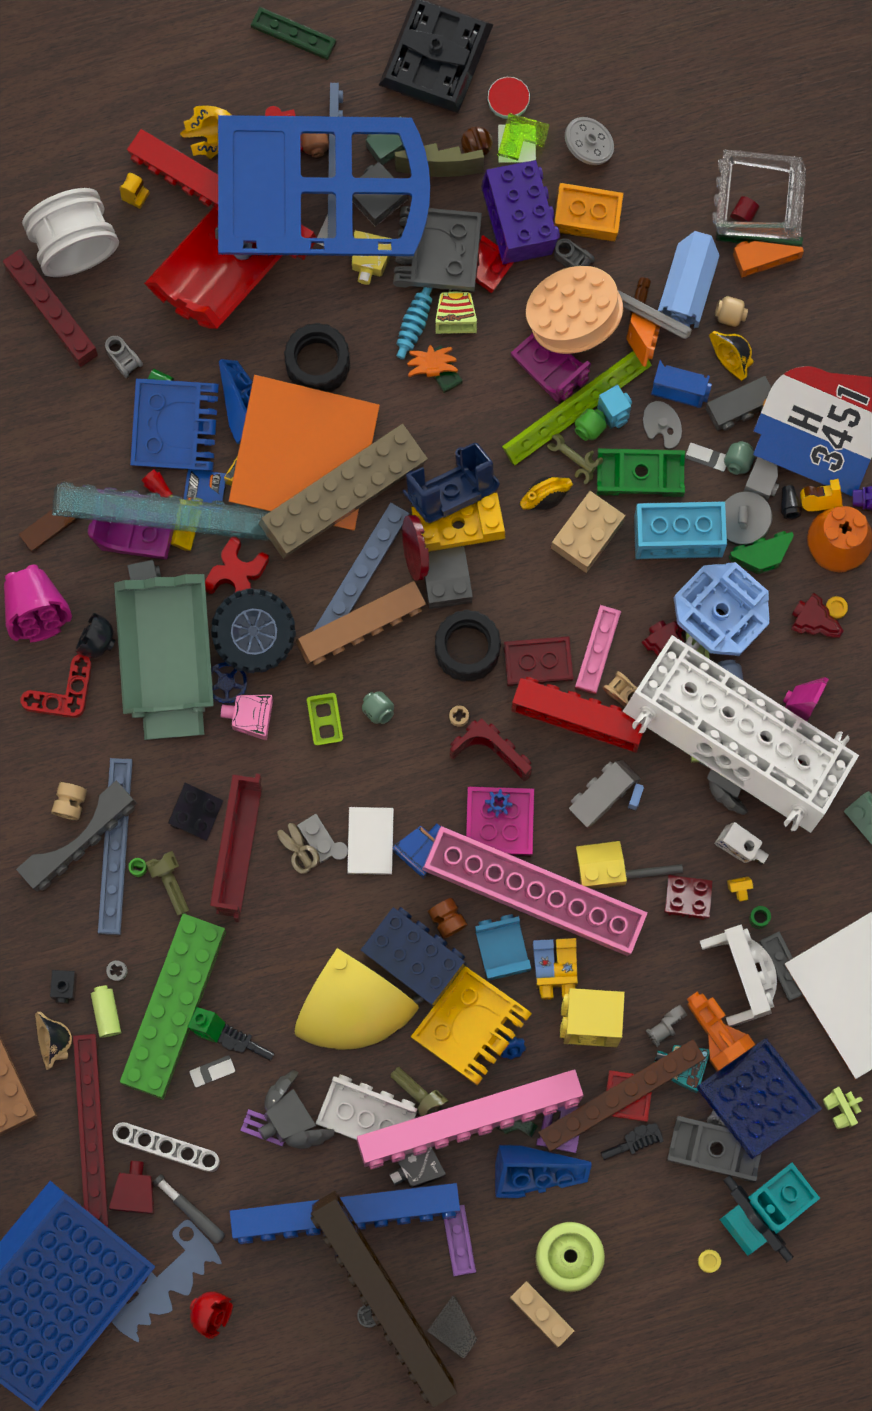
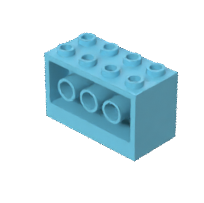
(680, 530)

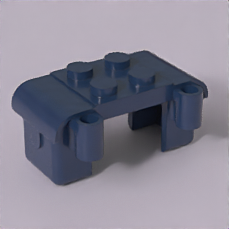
(454, 489)

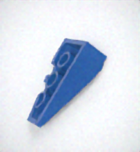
(236, 393)
(529, 1169)

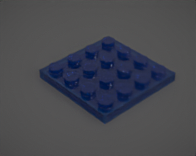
(759, 1098)

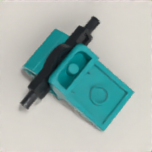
(768, 1210)

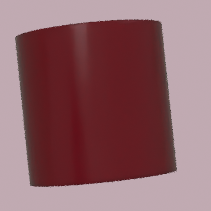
(745, 210)

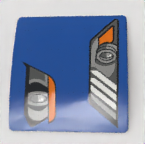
(204, 485)

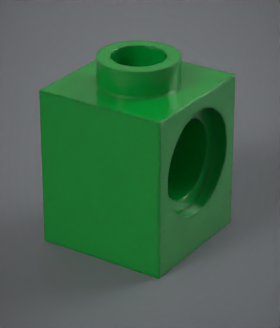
(206, 1024)

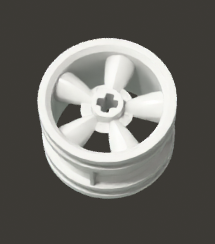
(70, 232)

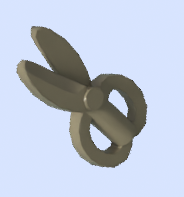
(297, 845)

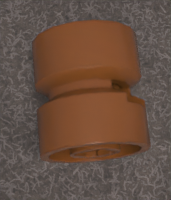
(447, 918)

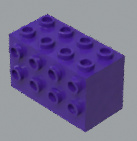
(520, 211)

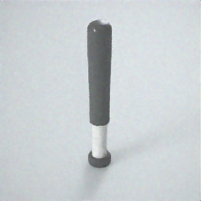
(191, 1211)

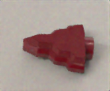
(815, 618)
(660, 636)

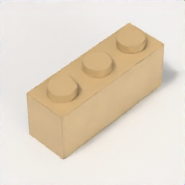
(542, 1314)

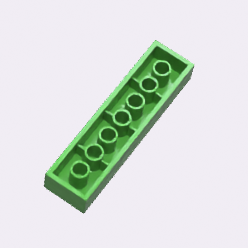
(172, 1006)

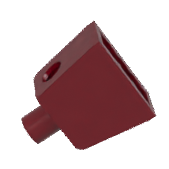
(133, 1191)

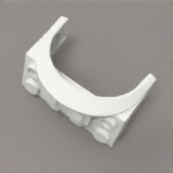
(746, 955)

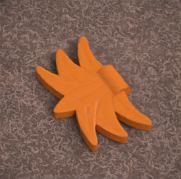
(432, 362)

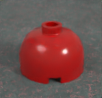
(210, 1312)

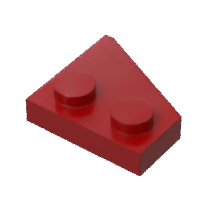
(489, 265)

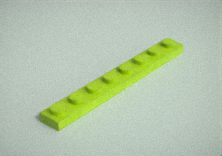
(572, 408)

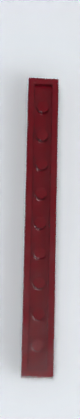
(90, 1126)

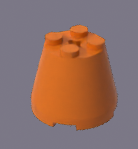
(837, 550)

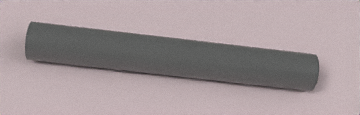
(654, 871)

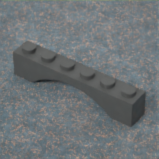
(112, 806)

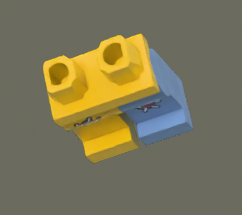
(551, 974)

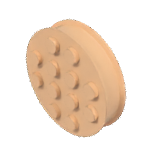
(574, 309)

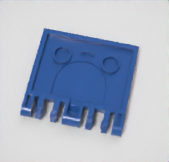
(169, 424)

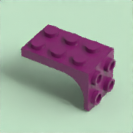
(551, 370)
(131, 539)

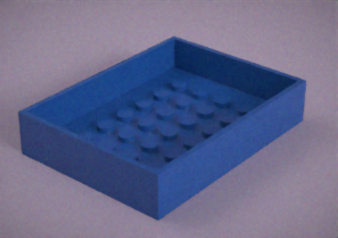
(58, 1291)

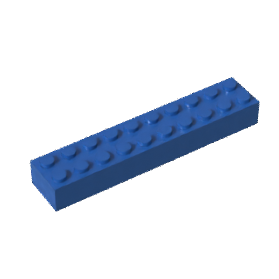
(365, 1209)

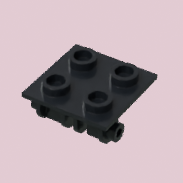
(195, 811)

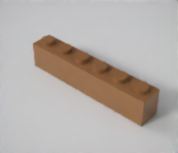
(360, 622)

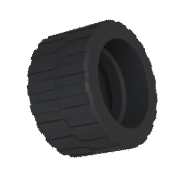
(317, 334)
(474, 620)

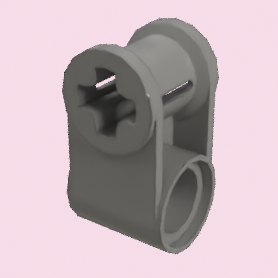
(125, 358)

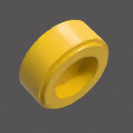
(837, 607)

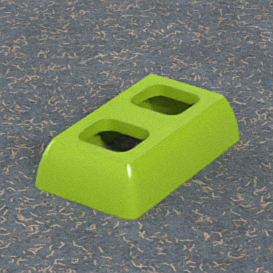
(317, 722)

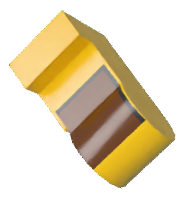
(133, 191)
(821, 497)

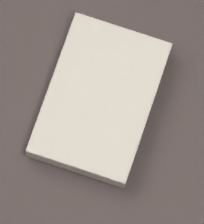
(370, 840)

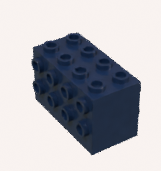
(414, 955)

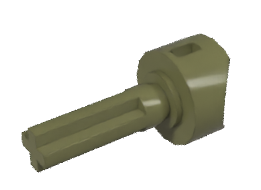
(165, 868)
(429, 1102)

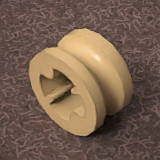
(454, 710)

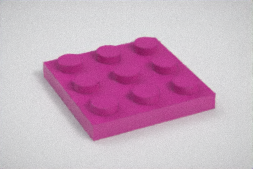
(506, 833)

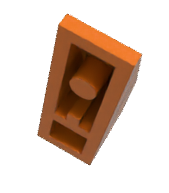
(760, 256)

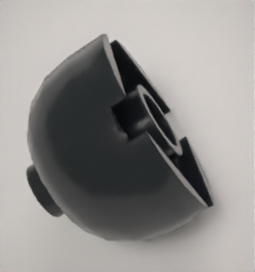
(96, 637)

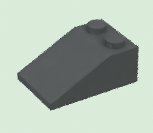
(448, 578)

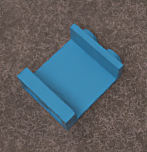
(502, 947)

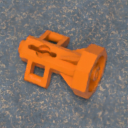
(724, 1041)

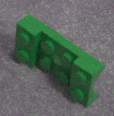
(663, 475)

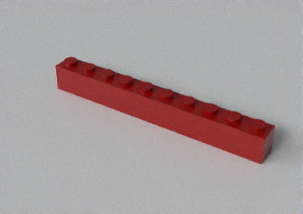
(183, 171)

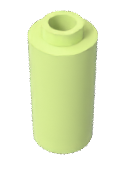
(105, 1012)

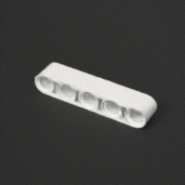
(155, 1147)

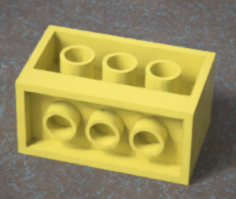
(592, 1017)

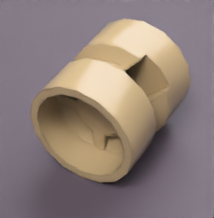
(69, 801)

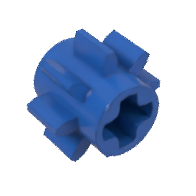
(499, 797)

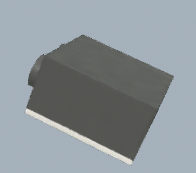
(377, 206)

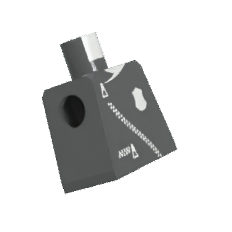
(418, 1169)

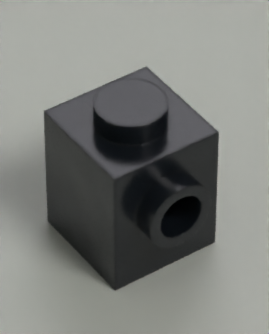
(63, 986)

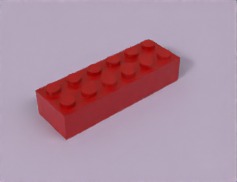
(576, 714)

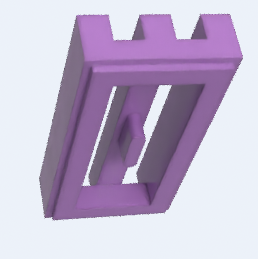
(260, 1116)

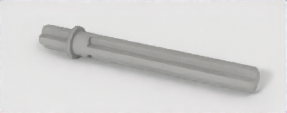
(655, 316)

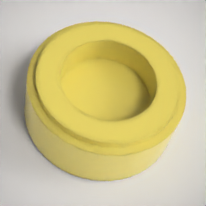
(709, 1261)

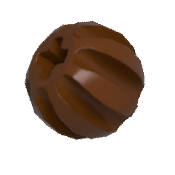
(477, 139)

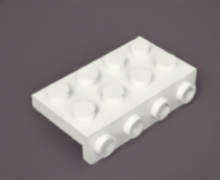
(359, 1110)

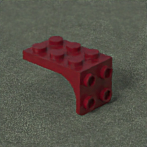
(487, 735)

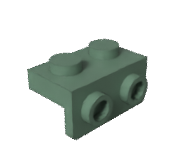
(861, 814)

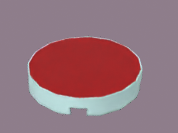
(508, 96)

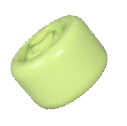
(565, 1275)

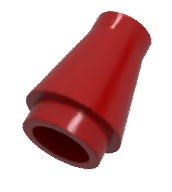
(156, 484)

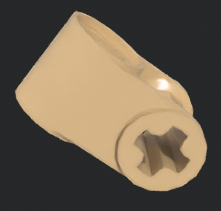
(620, 689)

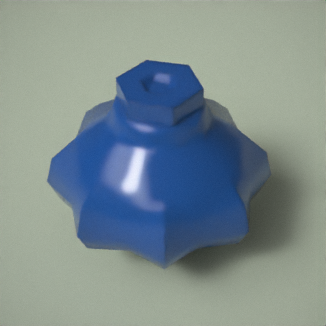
(514, 1049)

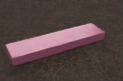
(598, 649)

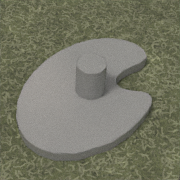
(658, 419)

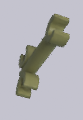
(587, 464)

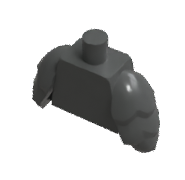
(725, 792)
(289, 1118)

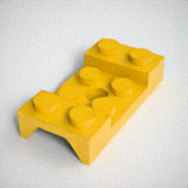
(481, 520)

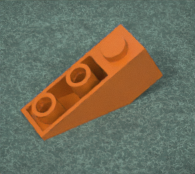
(642, 337)

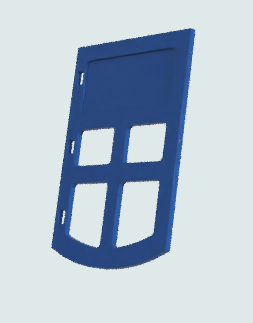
(264, 185)

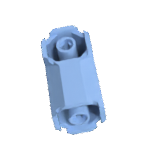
(690, 279)

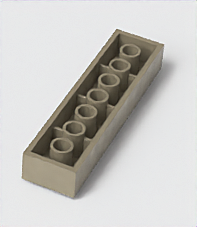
(342, 491)

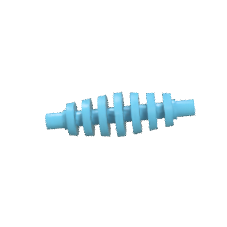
(414, 322)

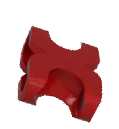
(234, 570)

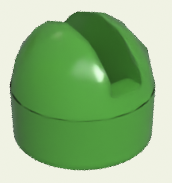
(137, 863)

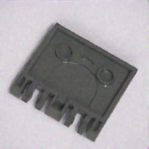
(445, 253)

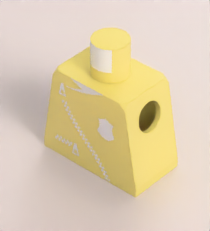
(370, 265)

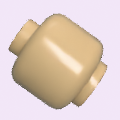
(731, 311)

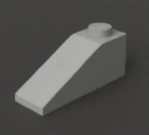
(763, 479)

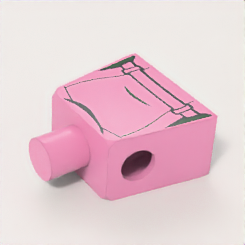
(250, 714)

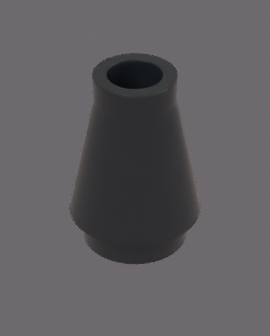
(790, 503)

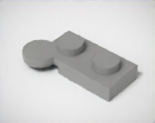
(319, 838)

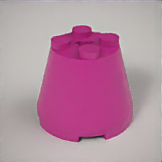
(33, 605)

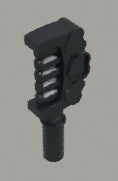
(239, 1042)
(640, 1137)

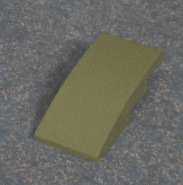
(445, 162)

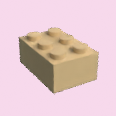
(588, 531)

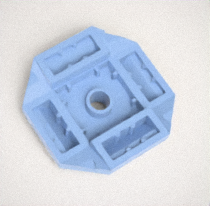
(735, 593)

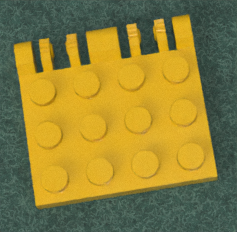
(467, 1022)

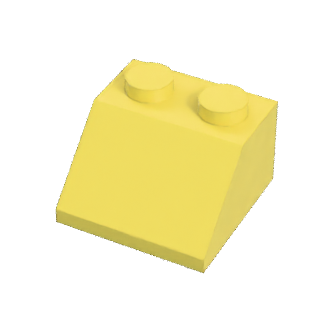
(601, 865)

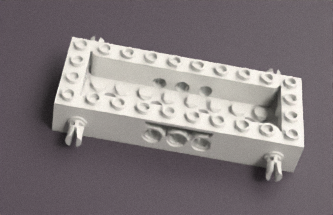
(735, 744)

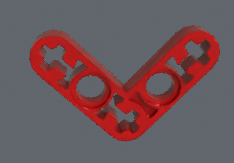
(64, 700)

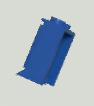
(681, 386)

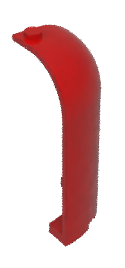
(205, 282)

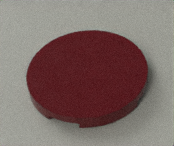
(414, 547)

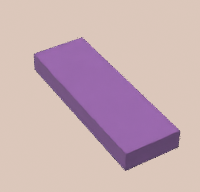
(460, 1244)

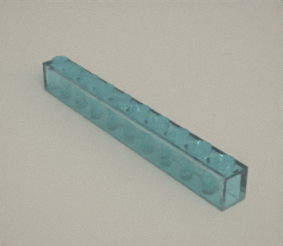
(157, 511)

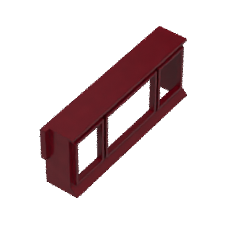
(236, 845)

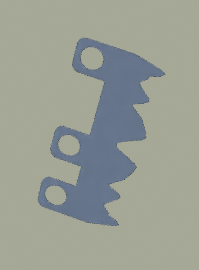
(177, 1277)

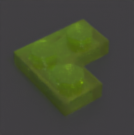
(519, 130)

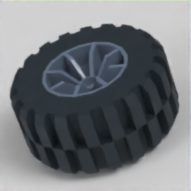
(253, 630)

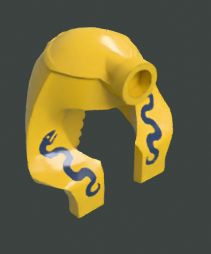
(204, 124)

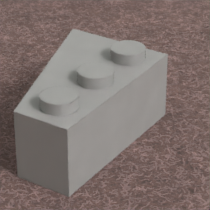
(603, 792)

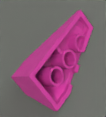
(805, 697)

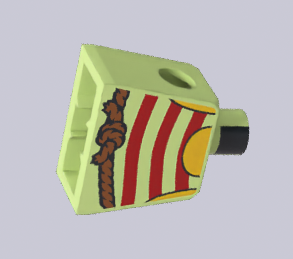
(456, 313)

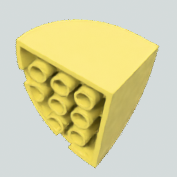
(352, 1007)

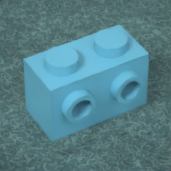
(615, 406)

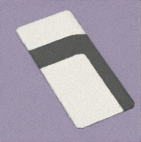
(706, 456)
(212, 1071)

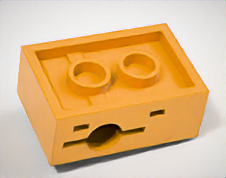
(587, 212)

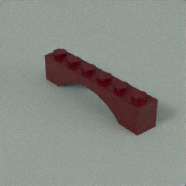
(50, 307)

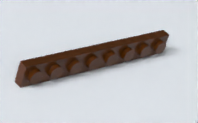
(621, 1095)

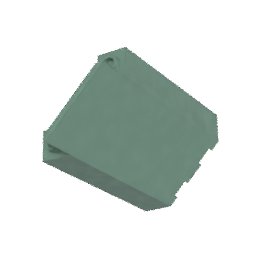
(164, 653)

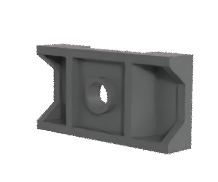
(692, 1145)

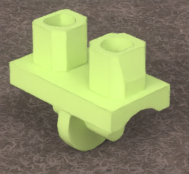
(847, 1117)

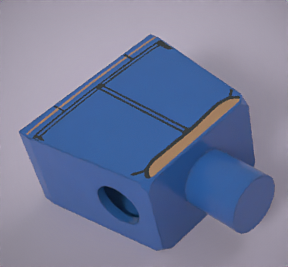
(416, 847)

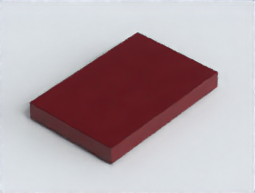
(540, 659)

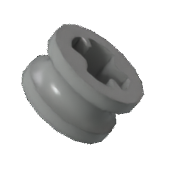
(118, 964)

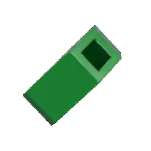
(763, 554)

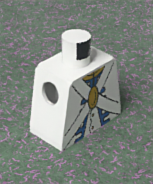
(733, 840)

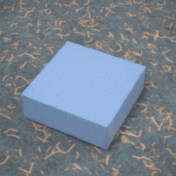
(636, 796)

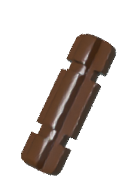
(642, 290)

